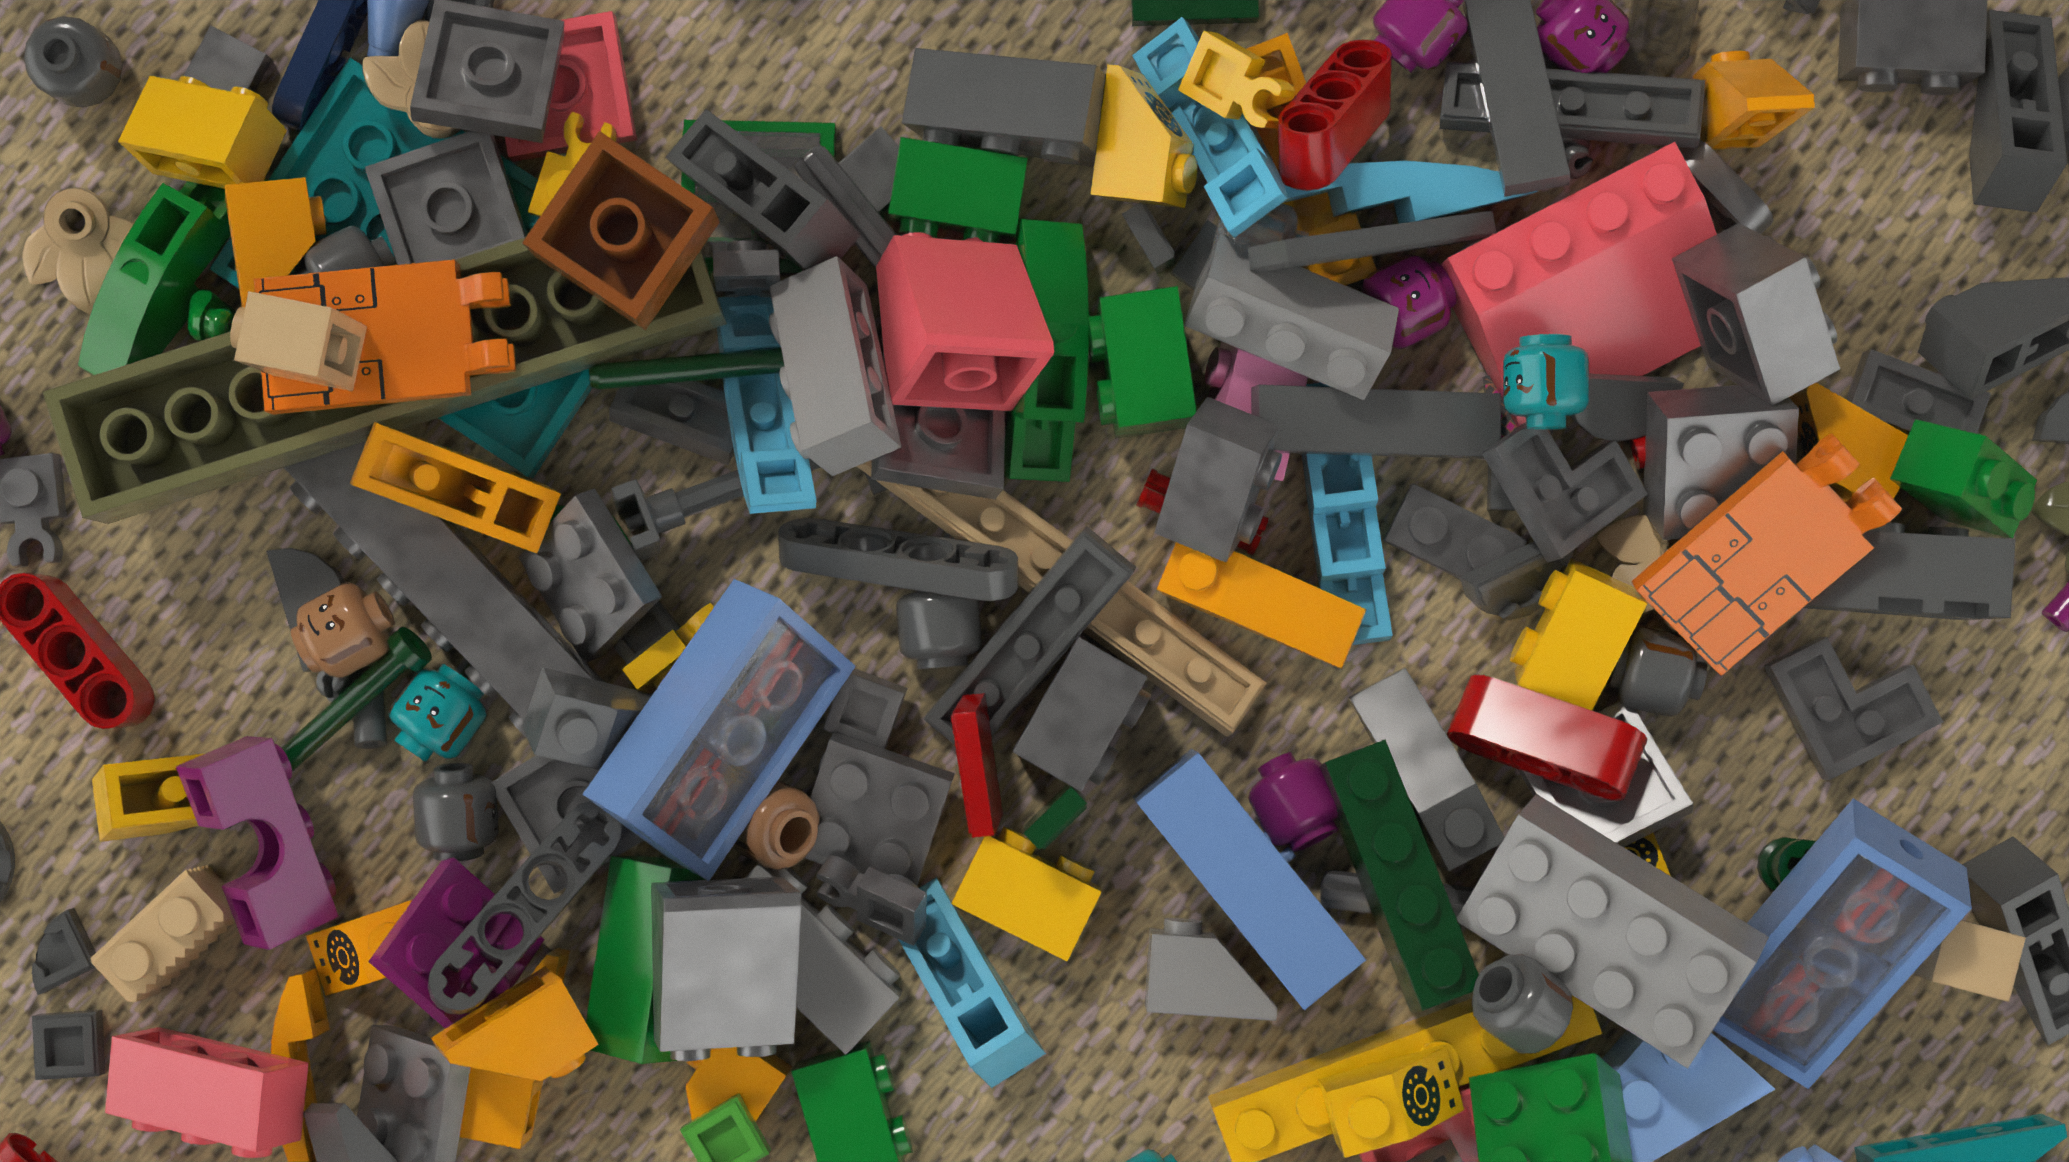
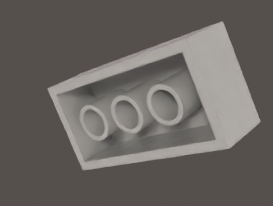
(1613, 929)

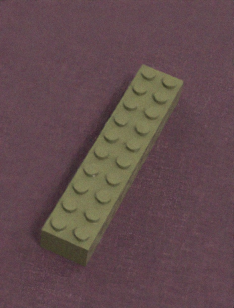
(200, 420)

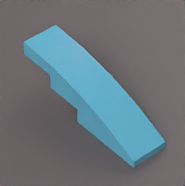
(1414, 187)
(1348, 536)

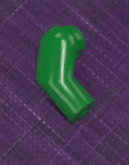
(208, 315)

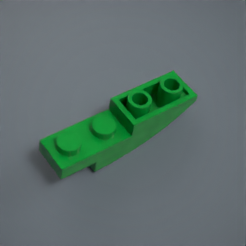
(154, 276)
(1044, 419)

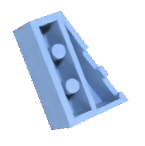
(1675, 1103)

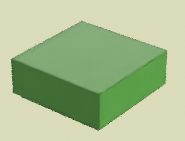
(726, 1134)

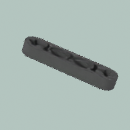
(898, 559)
(520, 902)

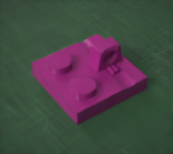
(432, 924)

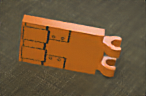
(414, 337)
(1765, 553)

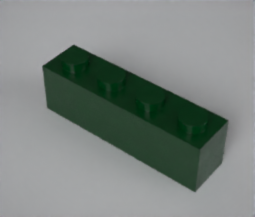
(1399, 877)

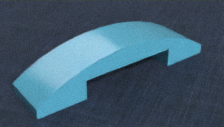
(1228, 151)
(760, 416)

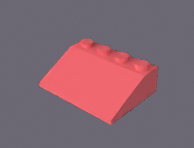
(1591, 272)

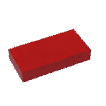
(977, 765)

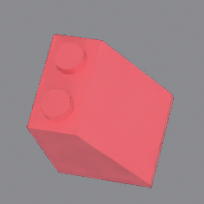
(959, 323)

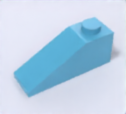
(970, 993)

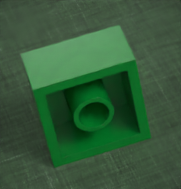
(1144, 362)
(1551, 1113)

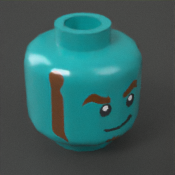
(1546, 380)
(437, 713)

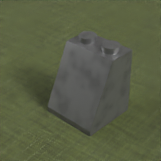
(724, 965)

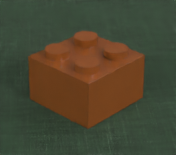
(622, 230)

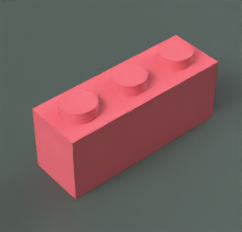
(206, 1090)

